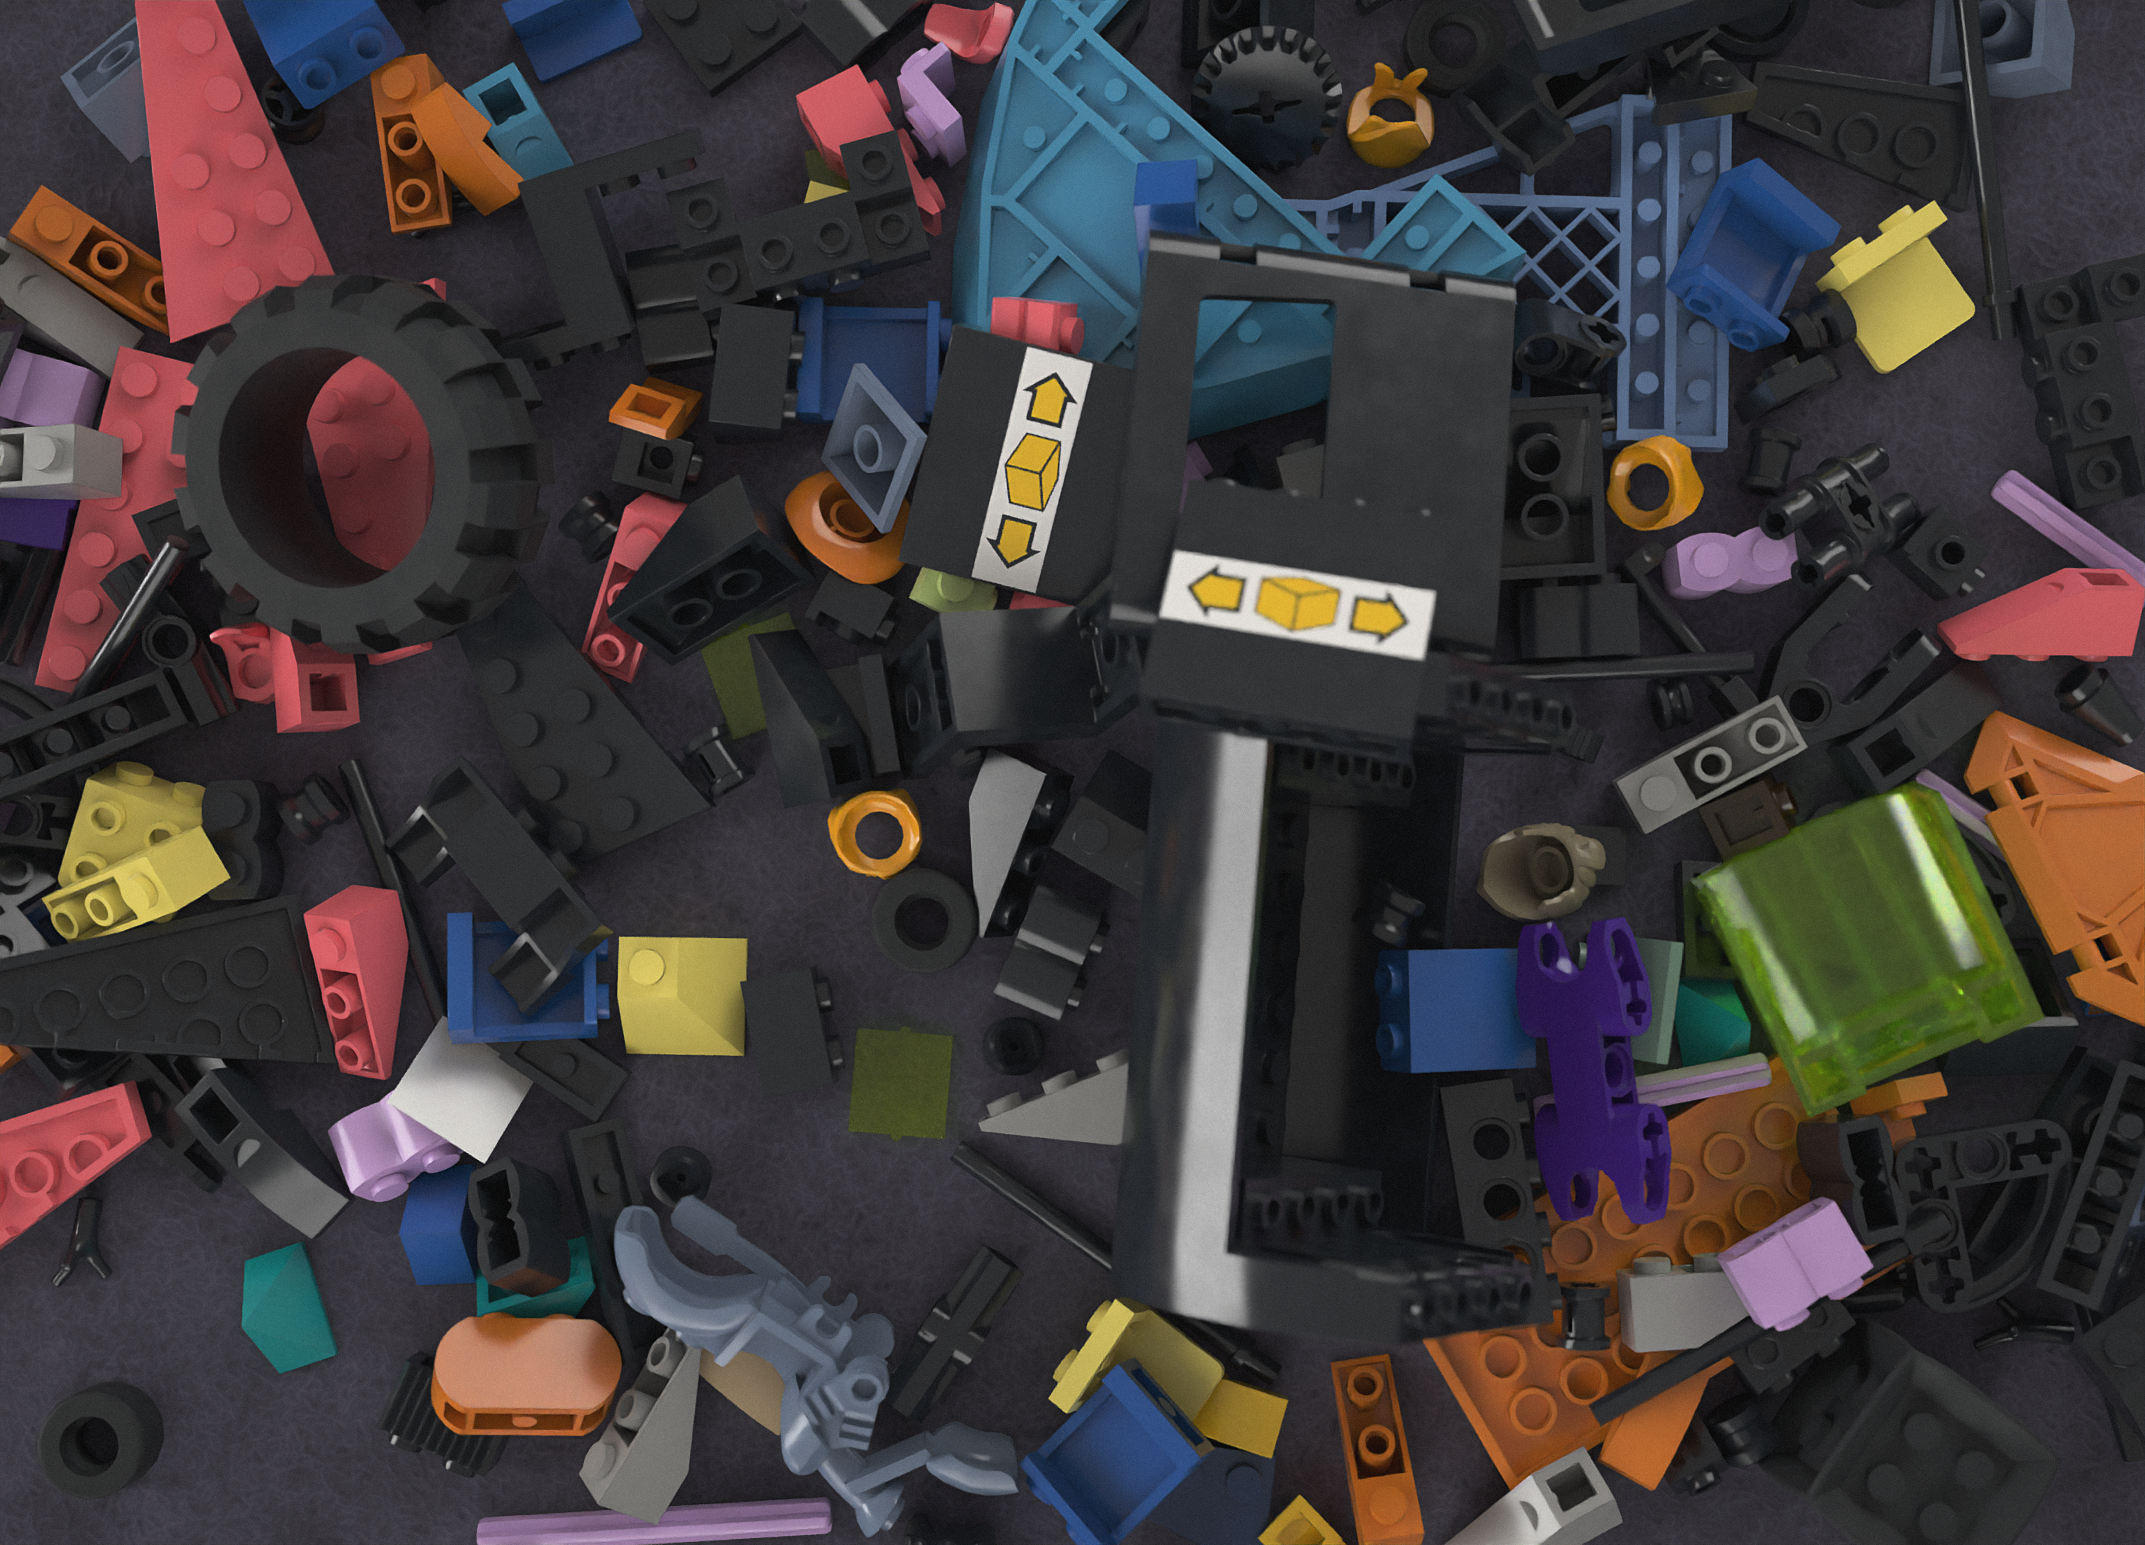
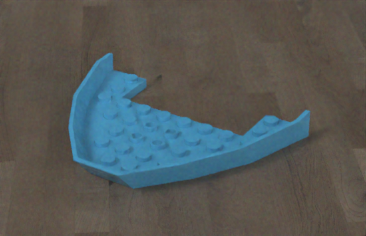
(1056, 219)

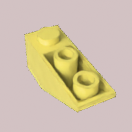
(138, 887)

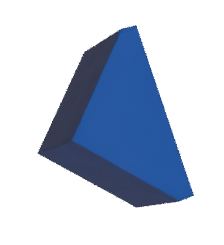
(1166, 199)
(440, 1227)

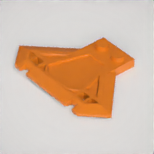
(2072, 851)

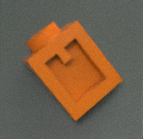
(1900, 1101)

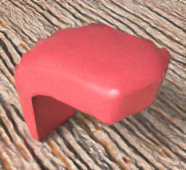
(969, 33)
(248, 660)

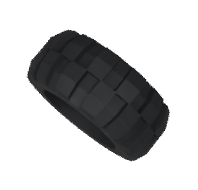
(250, 478)

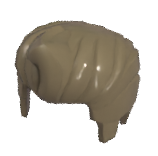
(1539, 872)

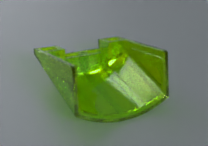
(1867, 944)

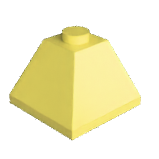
(682, 995)

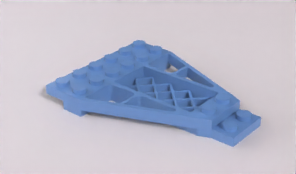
(1661, 177)

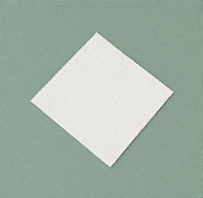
(461, 1092)

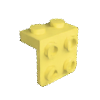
(1899, 288)
(126, 813)
(1130, 1331)

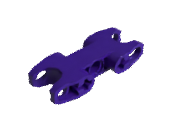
(1596, 1104)

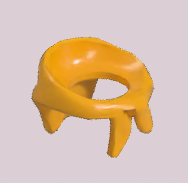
(1386, 142)
(1684, 483)
(847, 815)

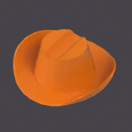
(840, 531)

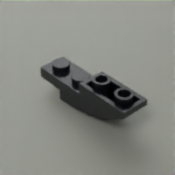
(257, 1144)

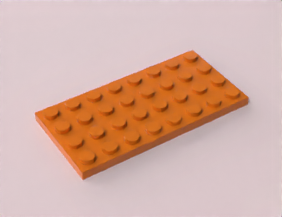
(1728, 1179)

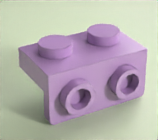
(924, 86)

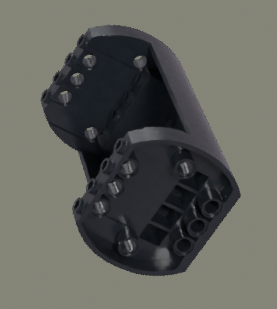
(1260, 1136)

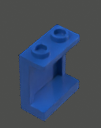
(323, 43)
(1749, 253)
(895, 343)
(1450, 1011)
(486, 1012)
(1116, 1457)

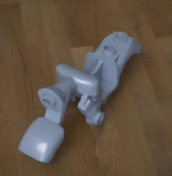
(826, 1360)

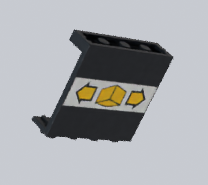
(1021, 468)
(1296, 619)

